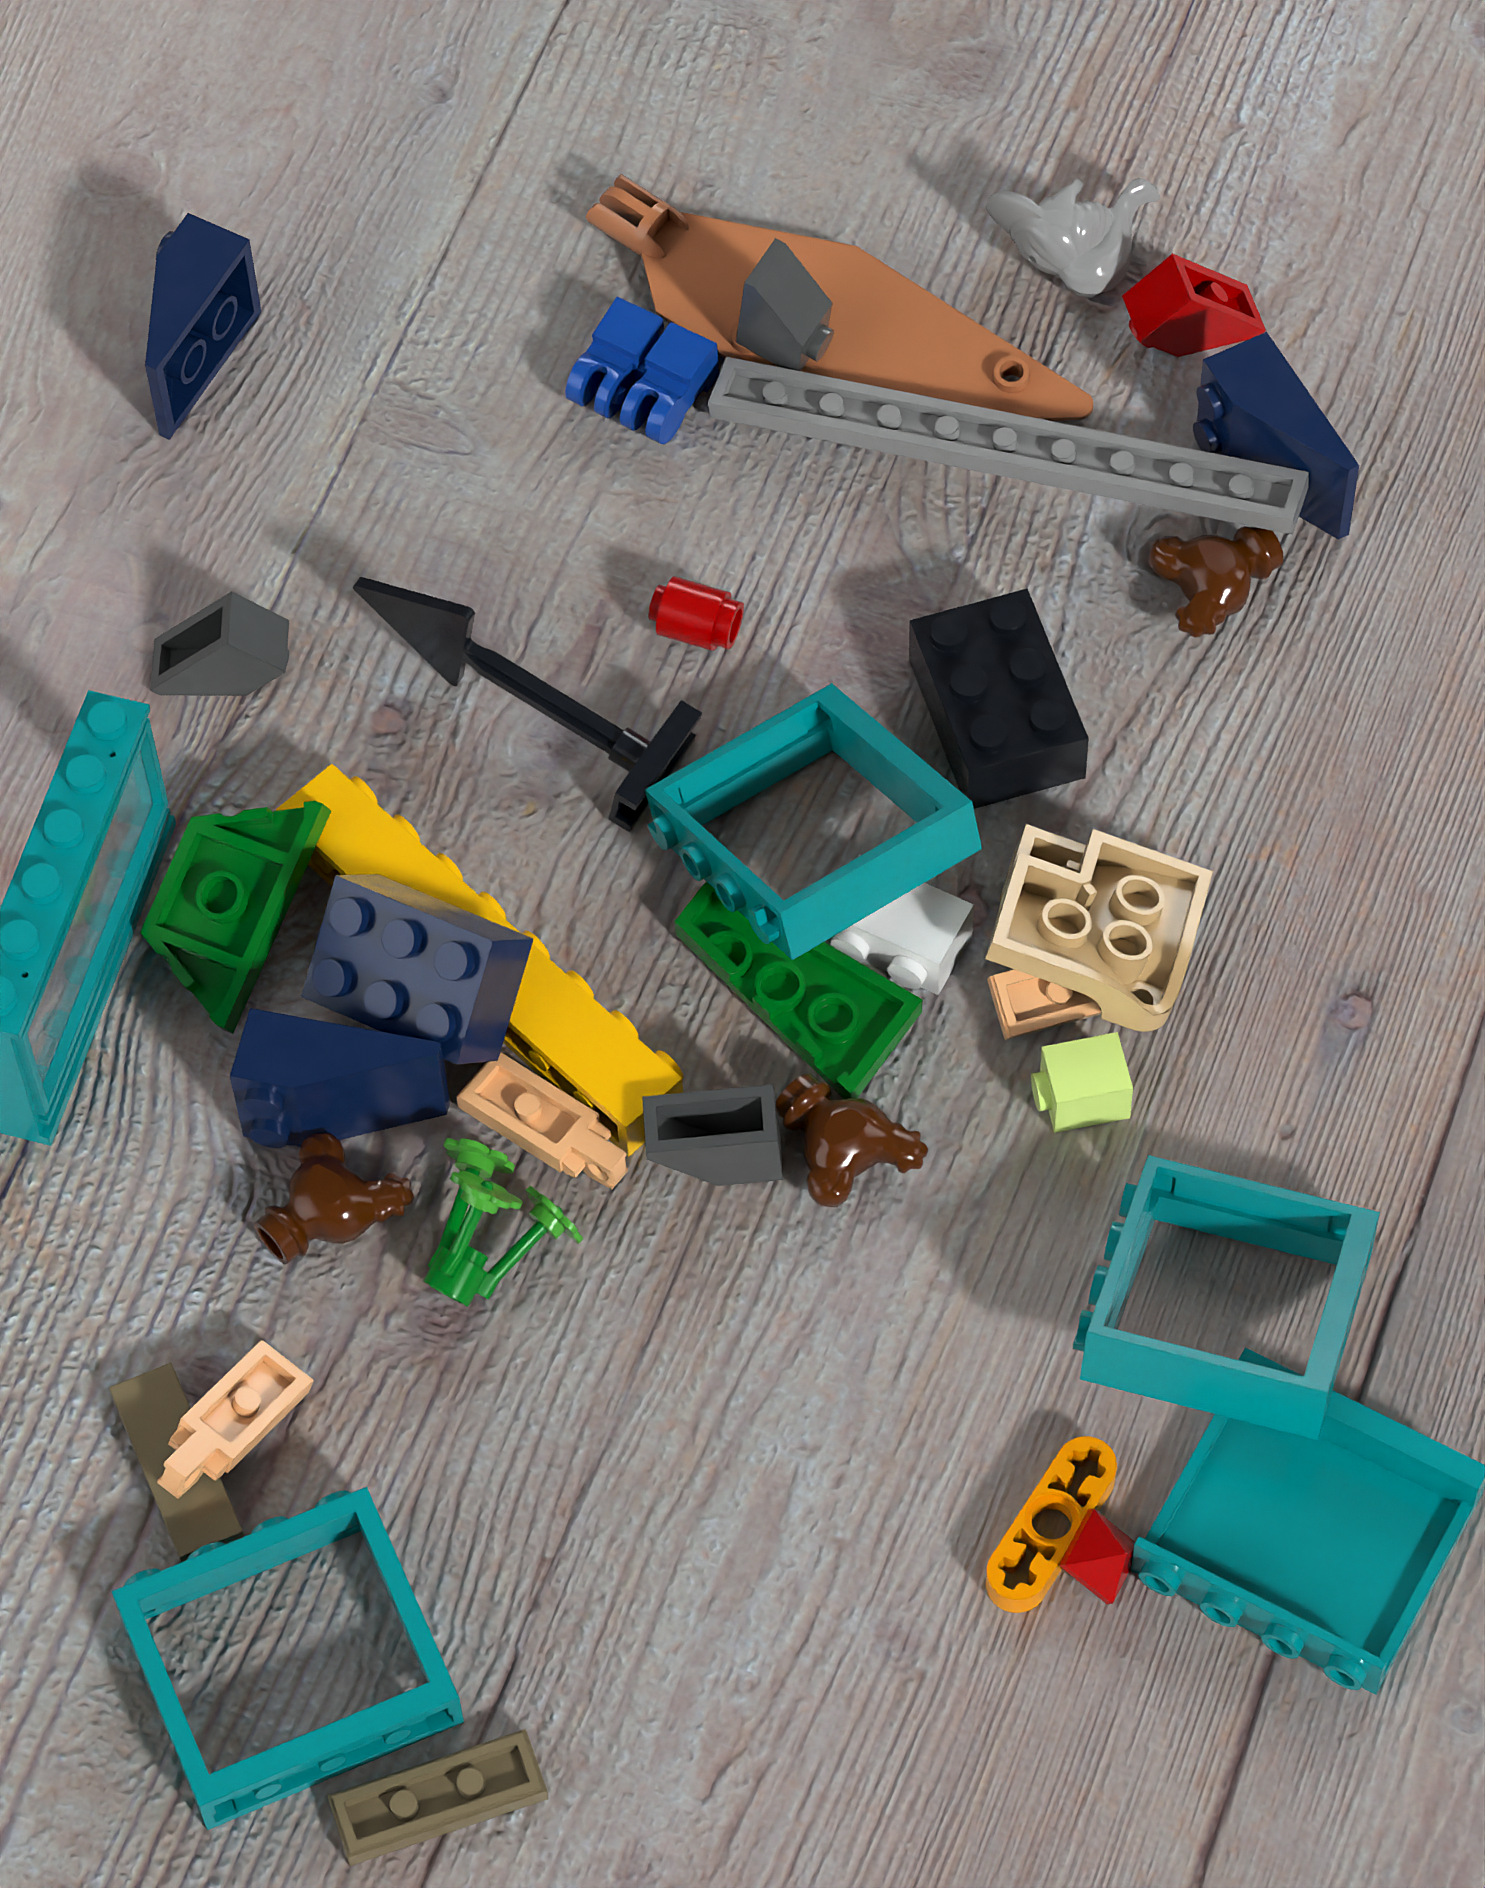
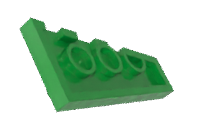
(820, 1003)

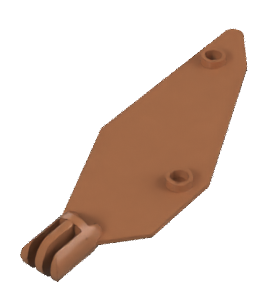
(882, 322)

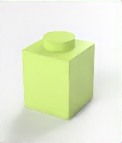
(1083, 1082)

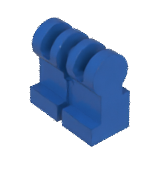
(666, 364)

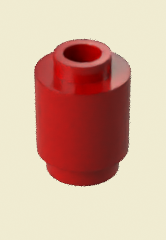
(696, 614)

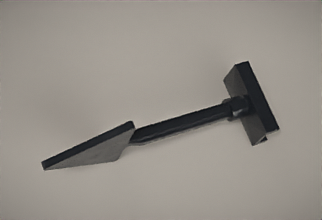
(443, 638)

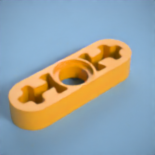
(1011, 1554)

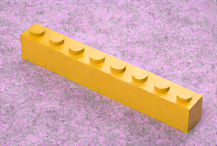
(555, 1016)

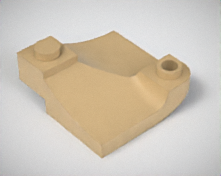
(1101, 921)

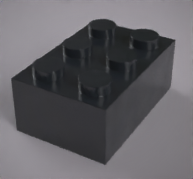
(998, 699)

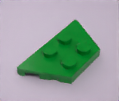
(229, 900)

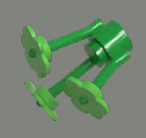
(456, 1266)

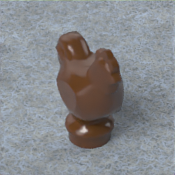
(1215, 573)
(843, 1138)
(328, 1201)

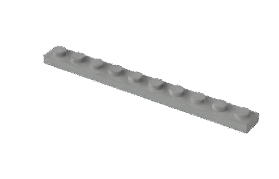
(1010, 445)

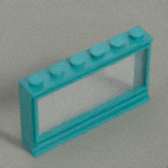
(76, 907)

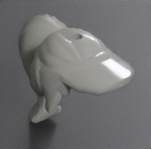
(1073, 239)

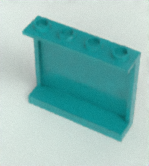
(1314, 1538)

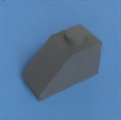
(784, 311)
(221, 650)
(716, 1134)

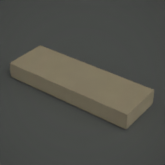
(150, 1414)
(437, 1797)

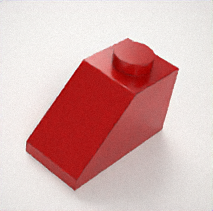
(1190, 309)

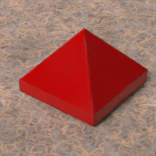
(1099, 1556)

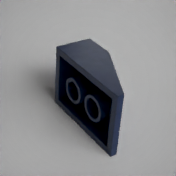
(198, 314)
(1264, 414)
(331, 1078)

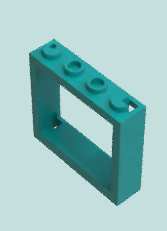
(777, 748)
(1245, 1213)
(330, 1748)

